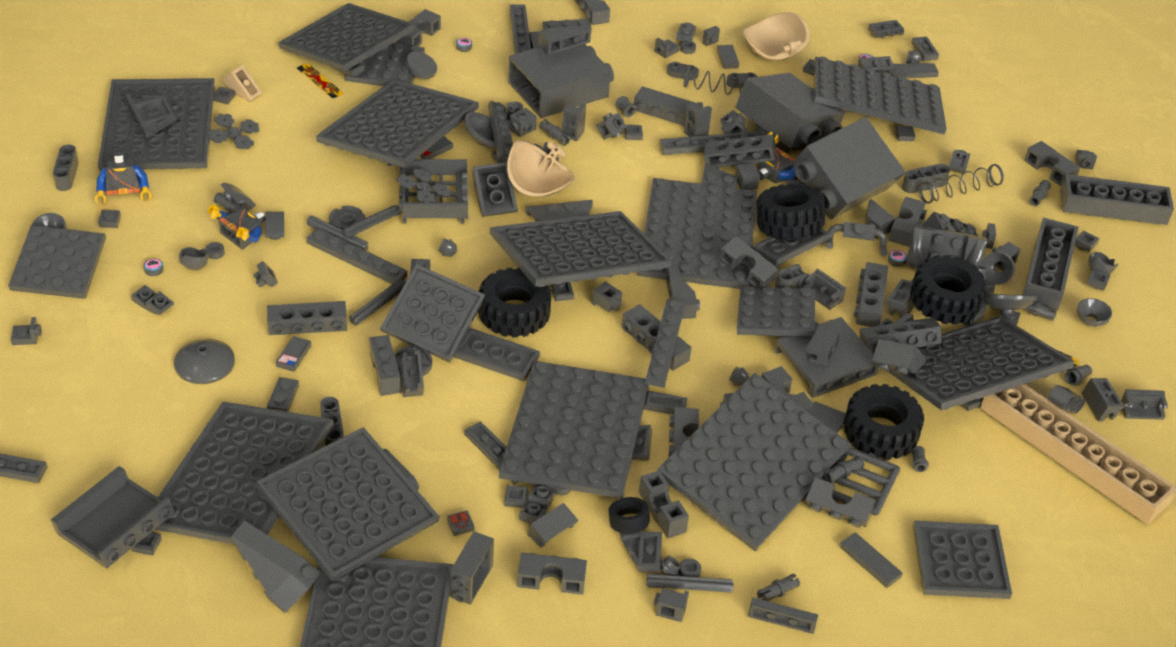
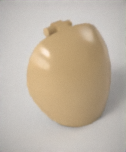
(778, 36)
(537, 172)

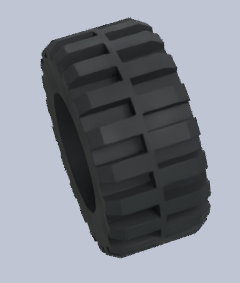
(790, 211)
(944, 304)
(514, 318)
(889, 404)

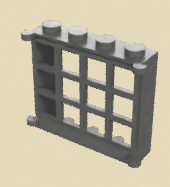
(437, 210)

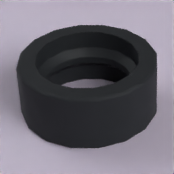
(630, 524)

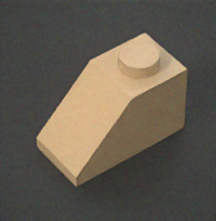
(242, 84)

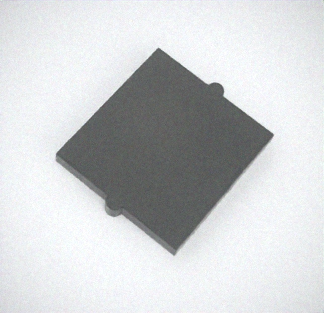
(829, 416)

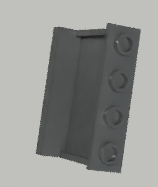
(849, 364)
(111, 517)

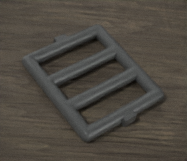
(886, 481)

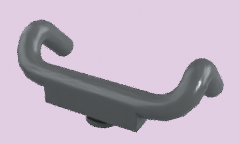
(858, 231)

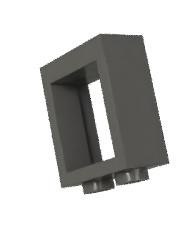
(472, 567)

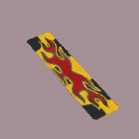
(320, 80)

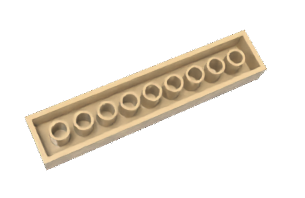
(1082, 451)

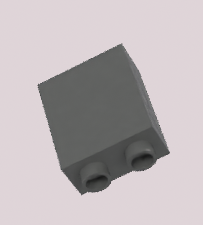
(558, 79)
(788, 109)
(848, 167)

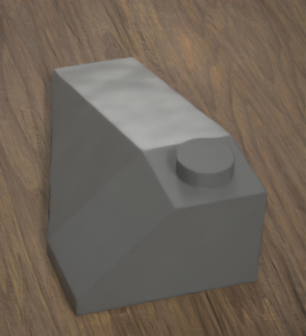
(278, 568)

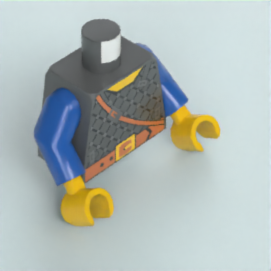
(779, 169)
(122, 178)
(240, 226)

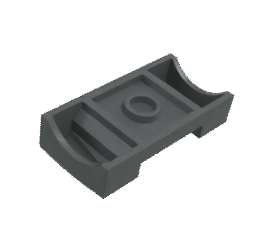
(931, 242)

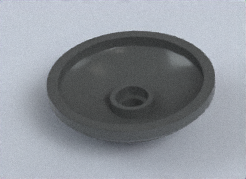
(480, 128)
(1008, 303)
(204, 361)

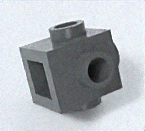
(523, 122)
(733, 123)
(611, 125)

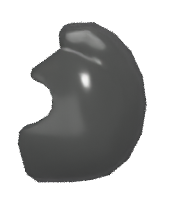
(193, 258)
(1101, 263)

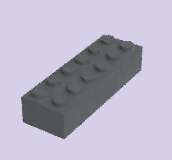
(1116, 199)
(1051, 262)

